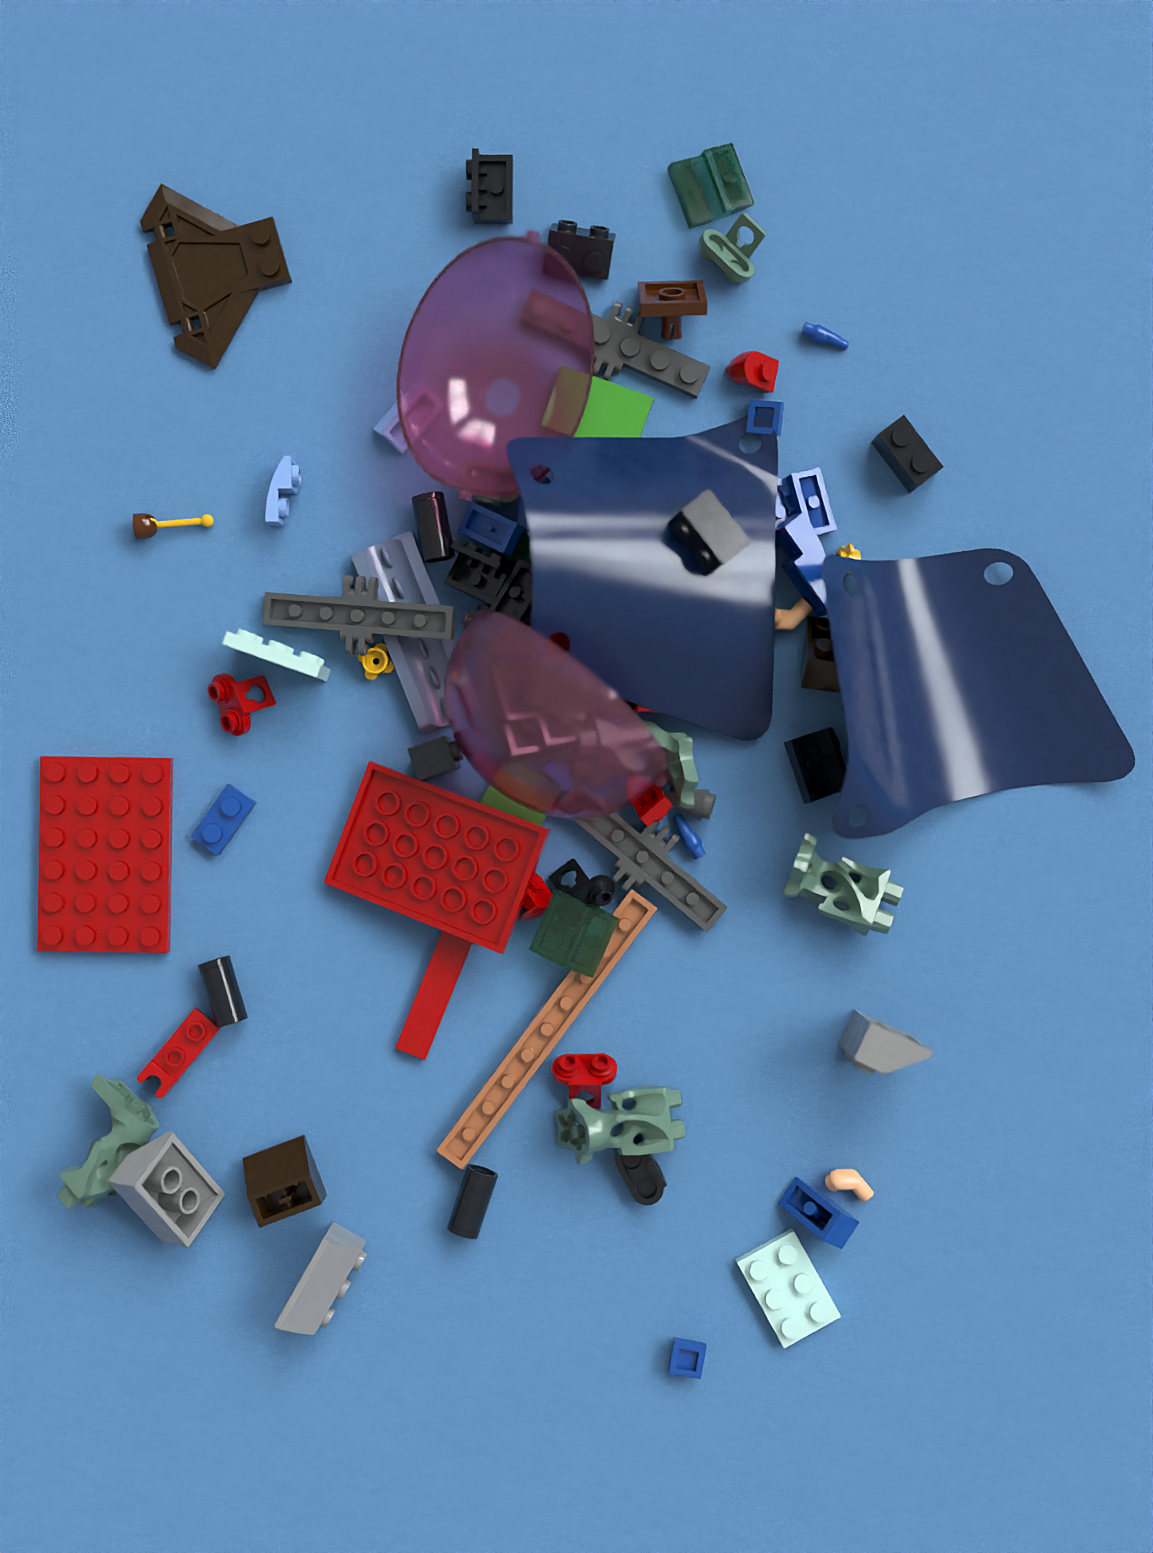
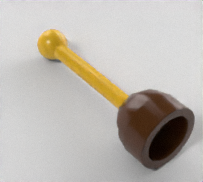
(146, 525)

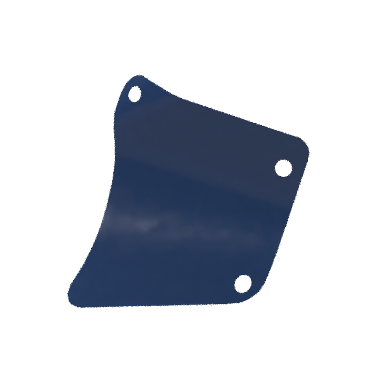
(633, 591)
(958, 688)

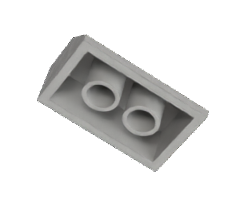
(880, 1046)
(167, 1189)
(323, 1282)

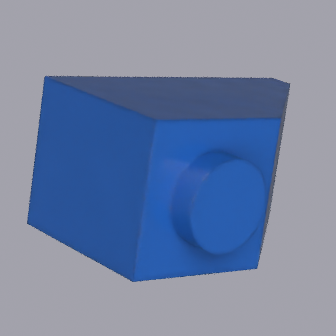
(818, 1213)

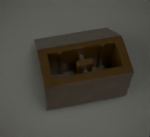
(818, 657)
(282, 1181)

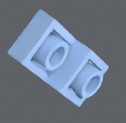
(283, 482)

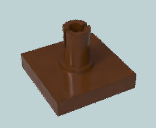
(672, 302)

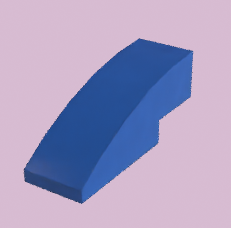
(805, 561)

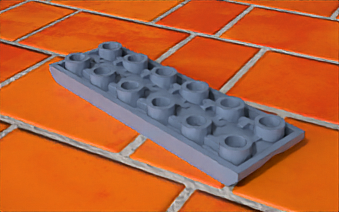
(417, 660)

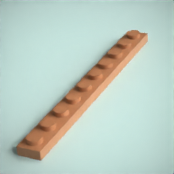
(541, 1038)

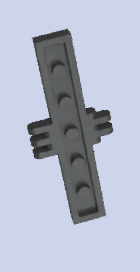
(621, 345)
(359, 615)
(644, 858)

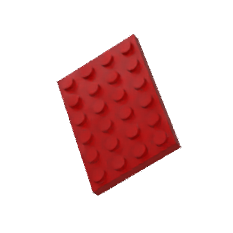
(105, 854)
(437, 857)

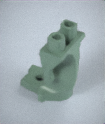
(681, 764)
(858, 899)
(647, 1116)
(132, 1128)

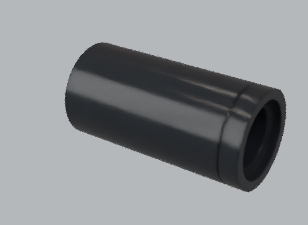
(433, 527)
(223, 991)
(472, 1201)

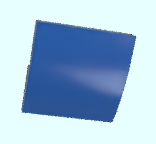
(806, 494)

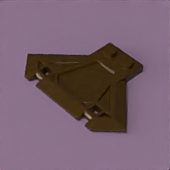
(209, 270)

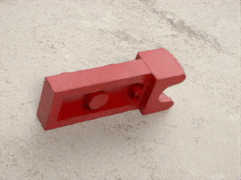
(180, 1051)

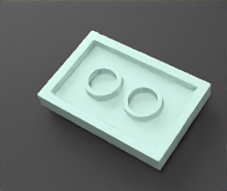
(277, 653)
(788, 1288)

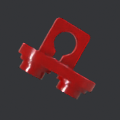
(233, 702)
(585, 1073)

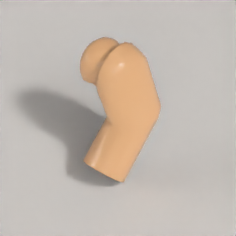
(791, 618)
(848, 1180)

